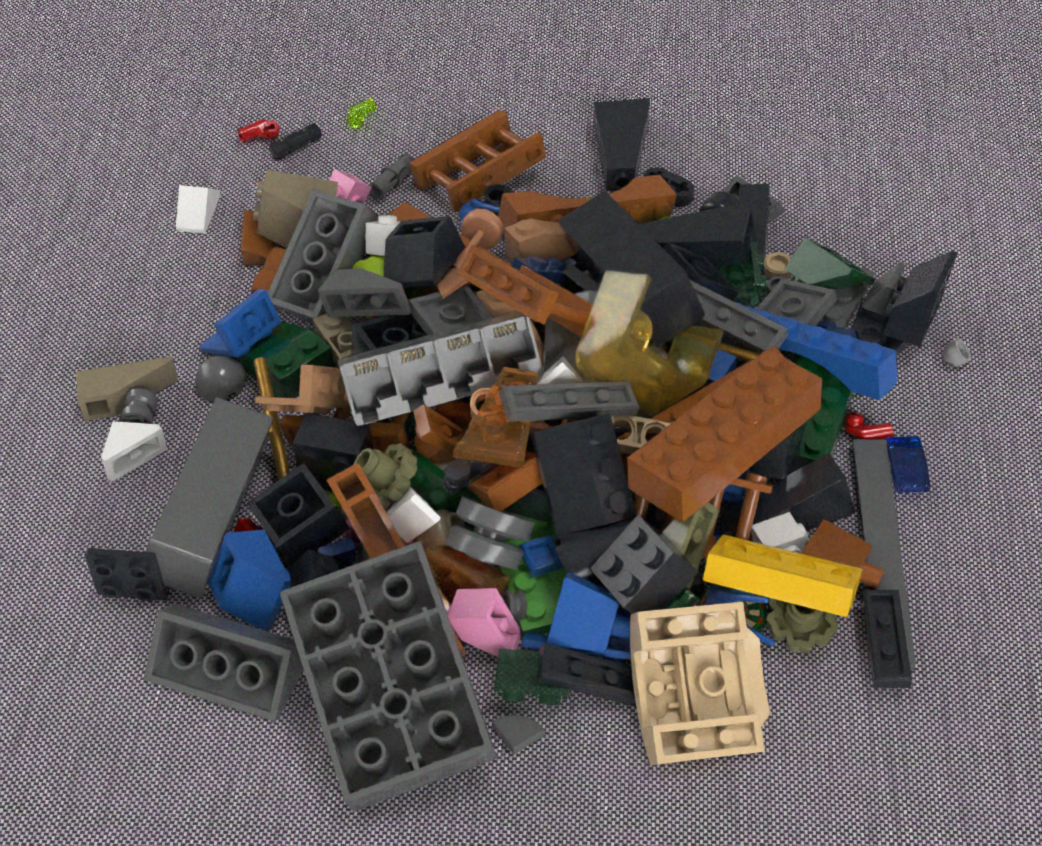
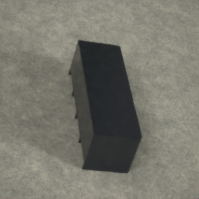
(612, 241)

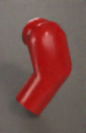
(261, 129)
(855, 427)

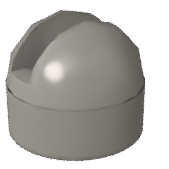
(956, 353)

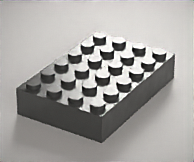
(387, 677)

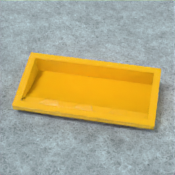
(783, 575)

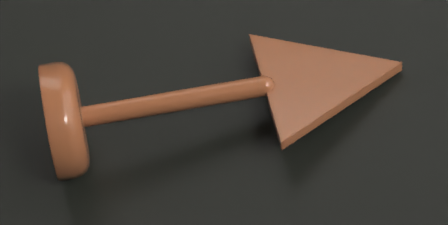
(482, 229)

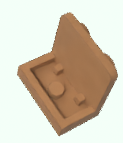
(319, 392)

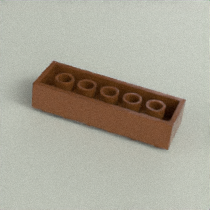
(724, 434)

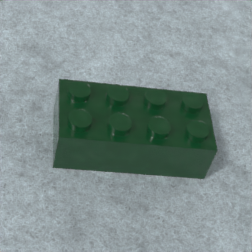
(825, 426)

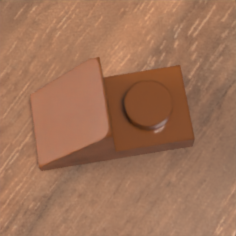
(435, 435)

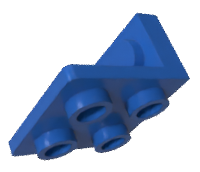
(243, 326)

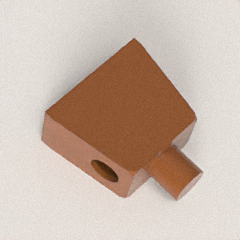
(840, 546)

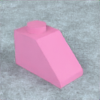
(484, 620)

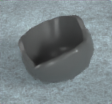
(220, 377)

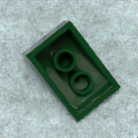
(285, 352)

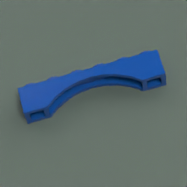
(856, 363)

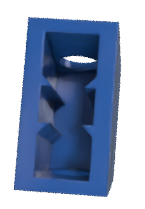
(586, 616)

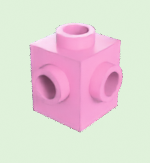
(350, 186)

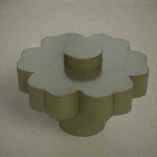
(388, 471)
(800, 625)

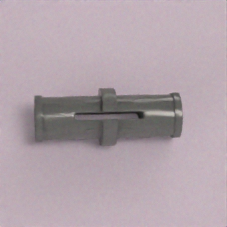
(391, 176)

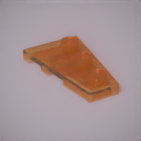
(490, 434)

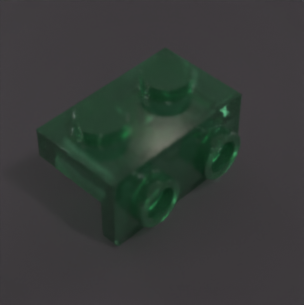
(747, 277)
(518, 678)

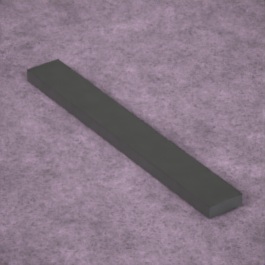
(880, 522)

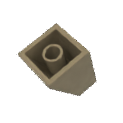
(283, 202)

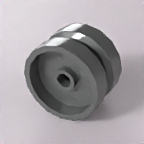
(488, 537)

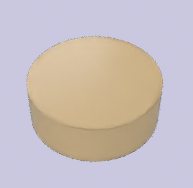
(775, 264)

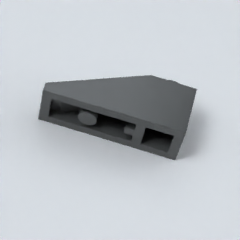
(362, 294)

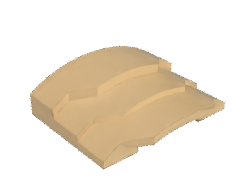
(697, 683)

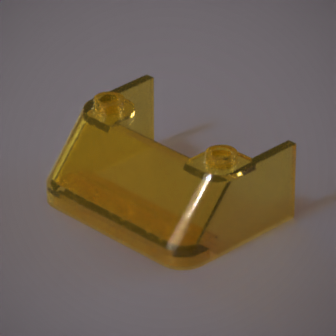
(617, 348)

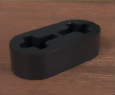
(680, 185)

